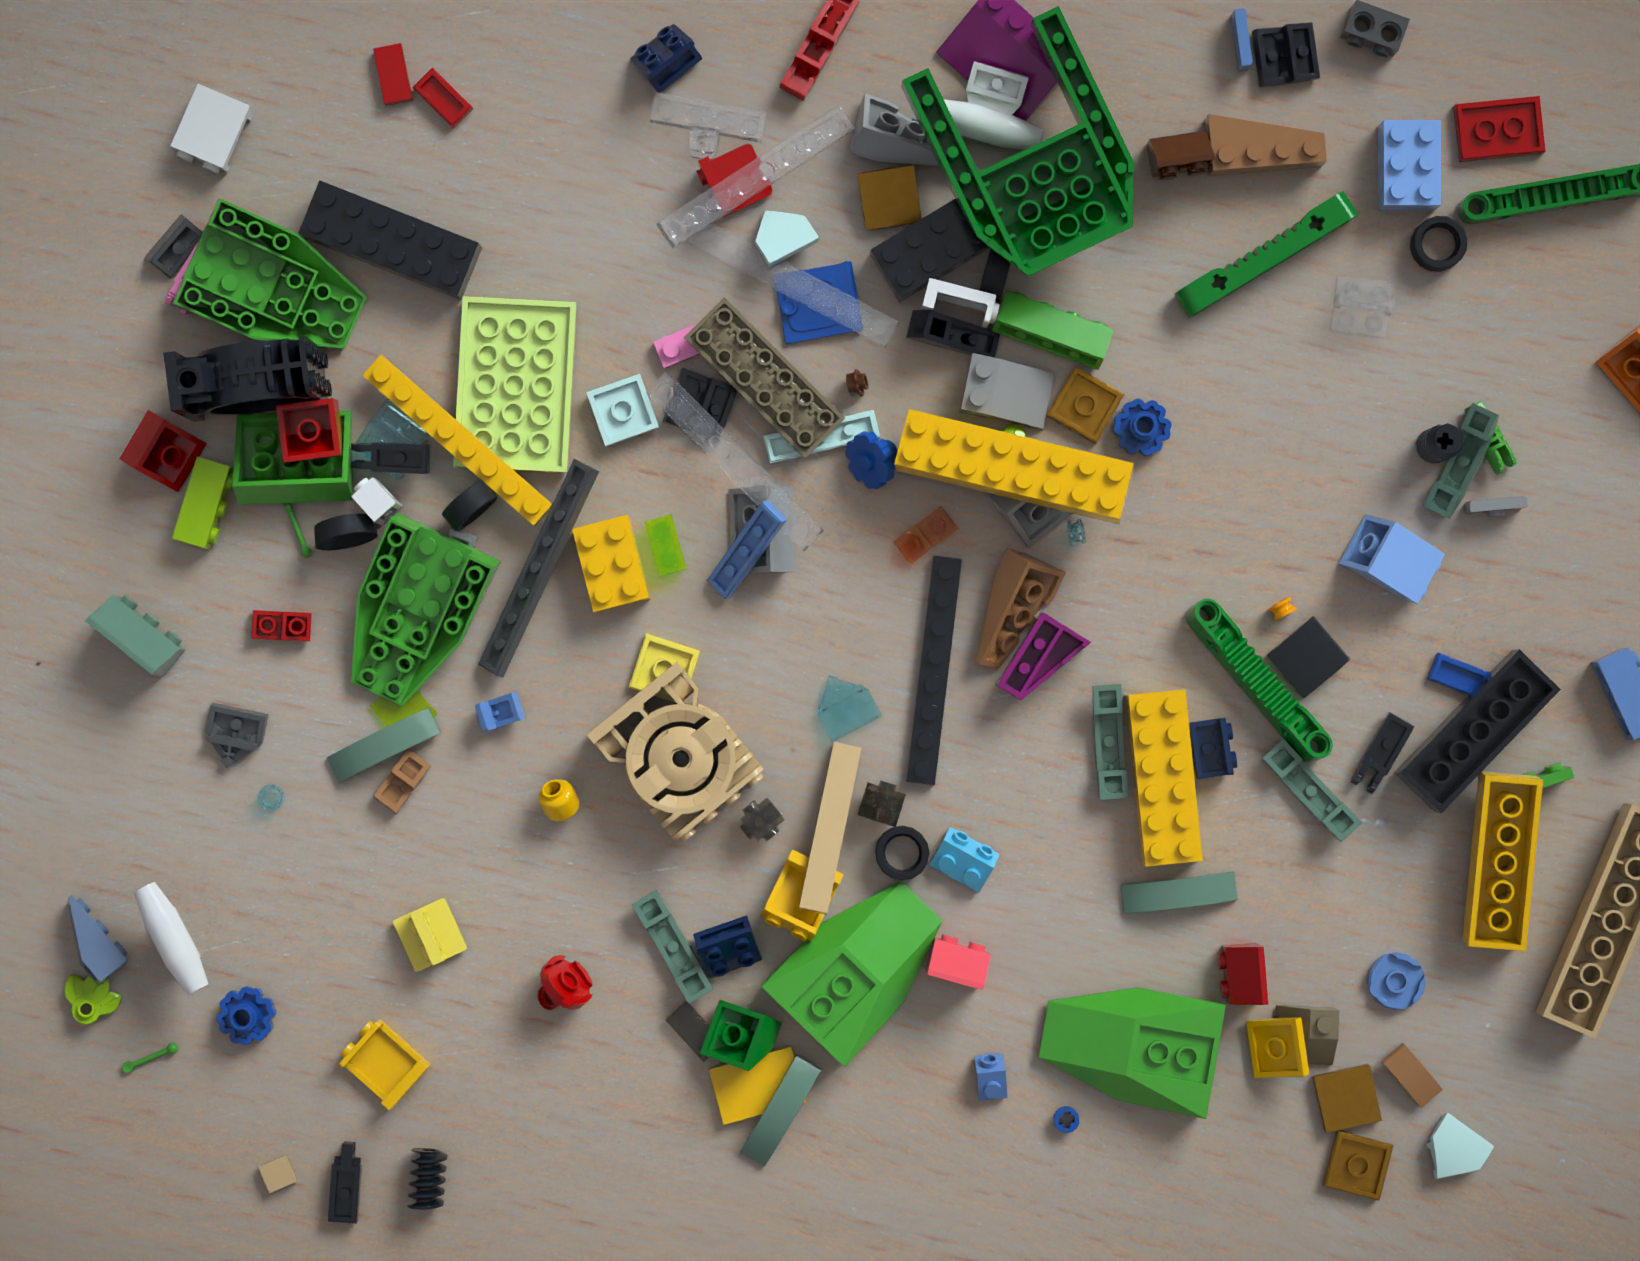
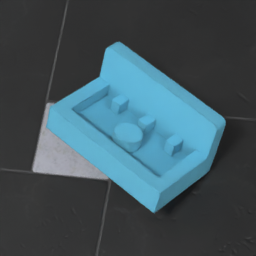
(964, 859)

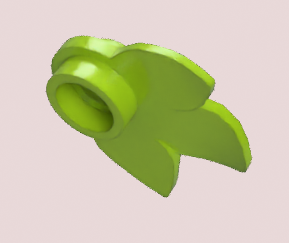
(89, 993)

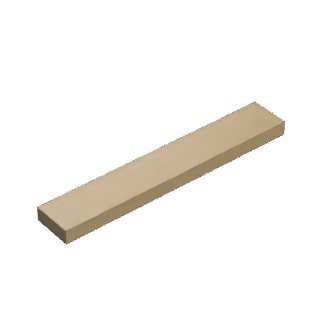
(830, 828)

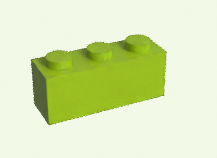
(204, 503)

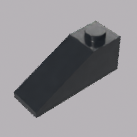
(951, 333)

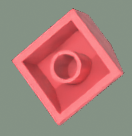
(958, 962)

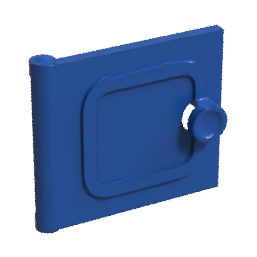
(808, 323)

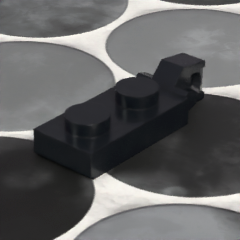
(345, 1186)

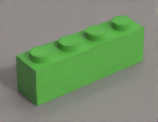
(1053, 329)

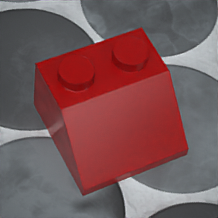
(310, 429)
(162, 451)
(1243, 974)

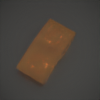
(925, 535)

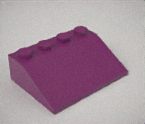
(1001, 37)

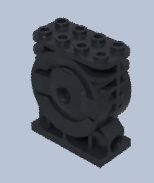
(246, 377)

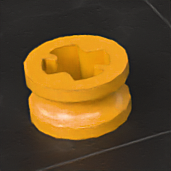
(1282, 608)

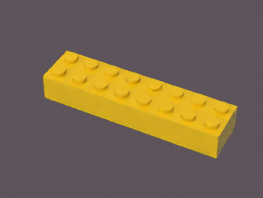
(1014, 466)

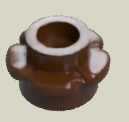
(857, 383)

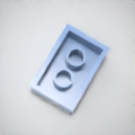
(1409, 165)

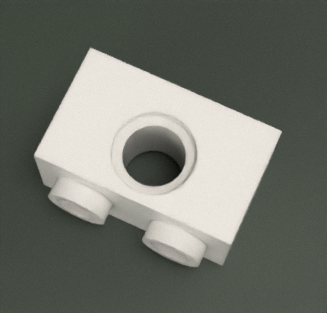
(376, 500)

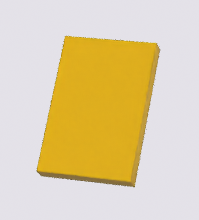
(748, 1093)

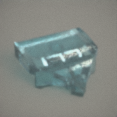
(846, 708)

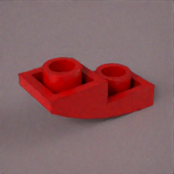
(281, 625)

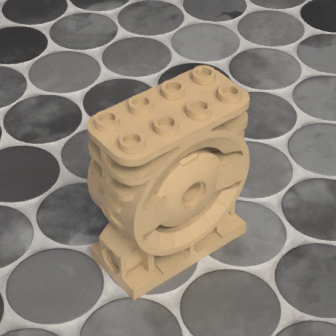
(735, 761)

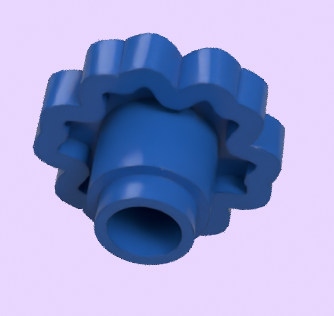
(1142, 427)
(871, 459)
(246, 1015)

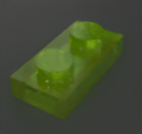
(665, 545)

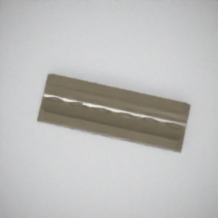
(764, 377)

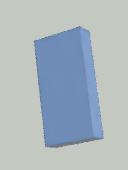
(1241, 39)

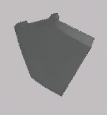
(234, 731)

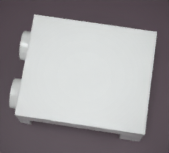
(211, 128)
(962, 297)

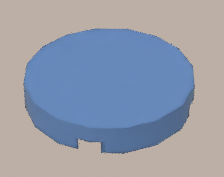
(1396, 981)

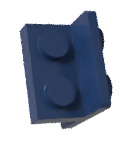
(666, 57)
(727, 947)

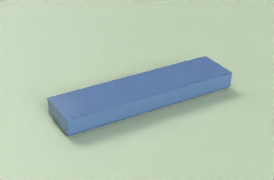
(746, 549)

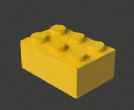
(611, 564)

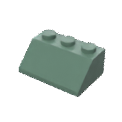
(137, 634)

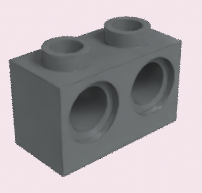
(1376, 21)

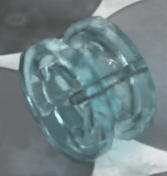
(1076, 532)
(275, 789)

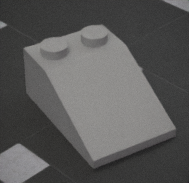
(1006, 391)

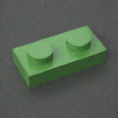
(1554, 774)

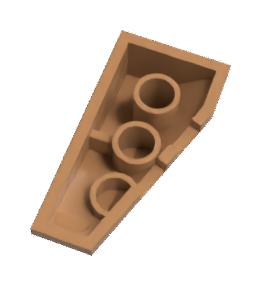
(1016, 596)

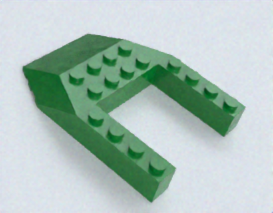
(1052, 194)

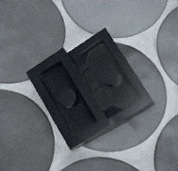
(1285, 54)
(710, 393)
(1308, 657)

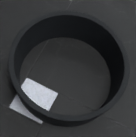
(344, 532)

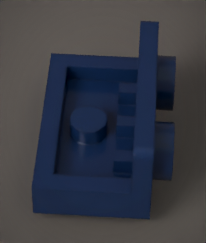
(1212, 748)

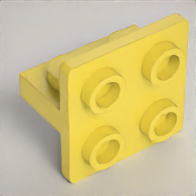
(430, 935)

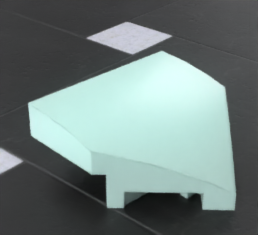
(783, 236)
(1456, 1148)

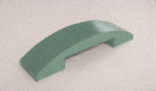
(1462, 468)
(1109, 741)
(383, 744)
(1311, 791)
(1179, 893)
(673, 946)
(781, 1110)

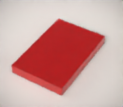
(1499, 128)

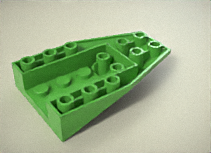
(266, 282)
(415, 607)
(856, 969)
(1138, 1046)

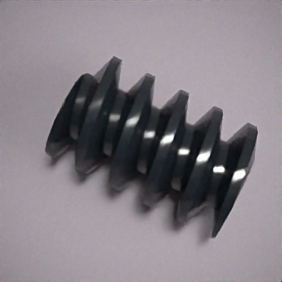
(1447, 436)
(428, 1179)

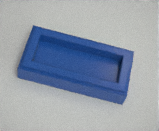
(1456, 674)

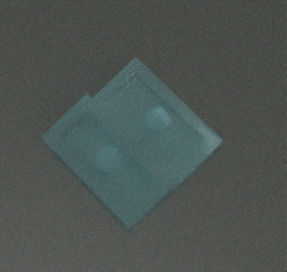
(392, 426)

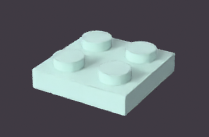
(622, 410)

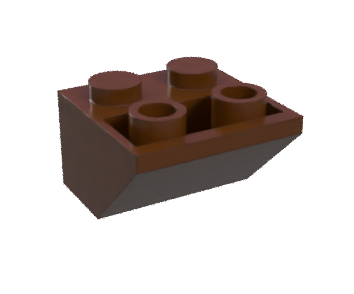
(1180, 154)

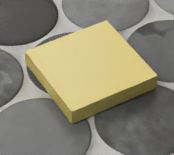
(658, 656)

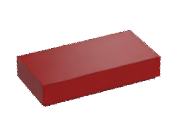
(393, 74)
(442, 97)

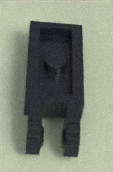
(394, 457)
(1383, 750)

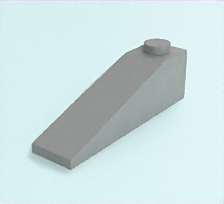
(888, 135)

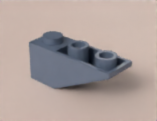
(95, 950)

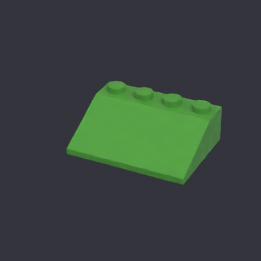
(265, 479)

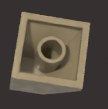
(1319, 1030)

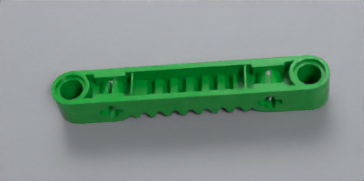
(1551, 194)
(1330, 215)
(1258, 681)

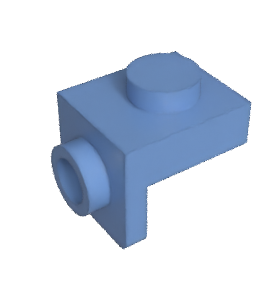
(499, 711)
(991, 1077)

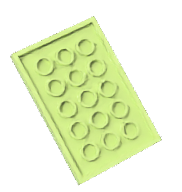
(518, 379)

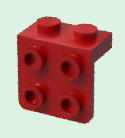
(717, 169)

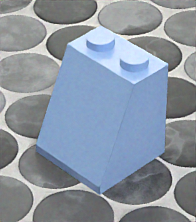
(1392, 558)

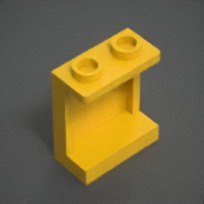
(785, 897)
(384, 1062)

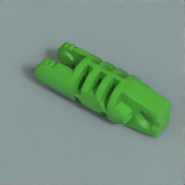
(1498, 450)

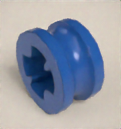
(1073, 1125)

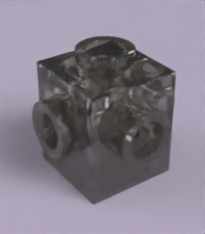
(881, 803)
(769, 812)

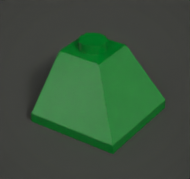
(739, 1036)

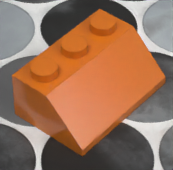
(1623, 366)

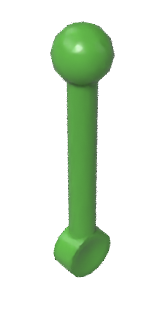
(305, 551)
(129, 1066)

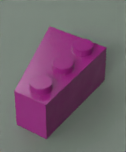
(1039, 656)

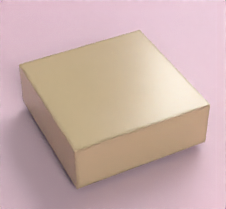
(277, 1174)

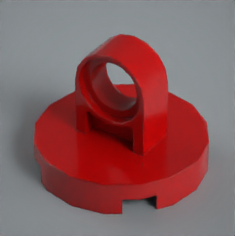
(564, 983)

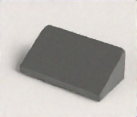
(174, 246)

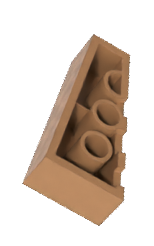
(1261, 147)

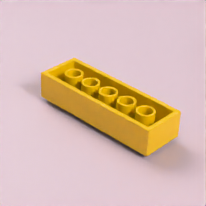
(1163, 778)
(1502, 861)

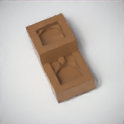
(401, 781)
(1411, 1075)

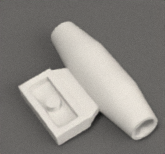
(987, 115)
(171, 938)

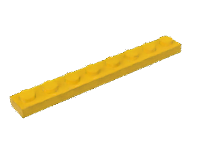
(457, 440)

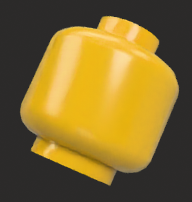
(558, 800)

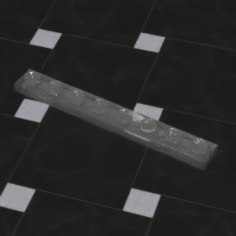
(755, 176)
(796, 284)
(733, 459)

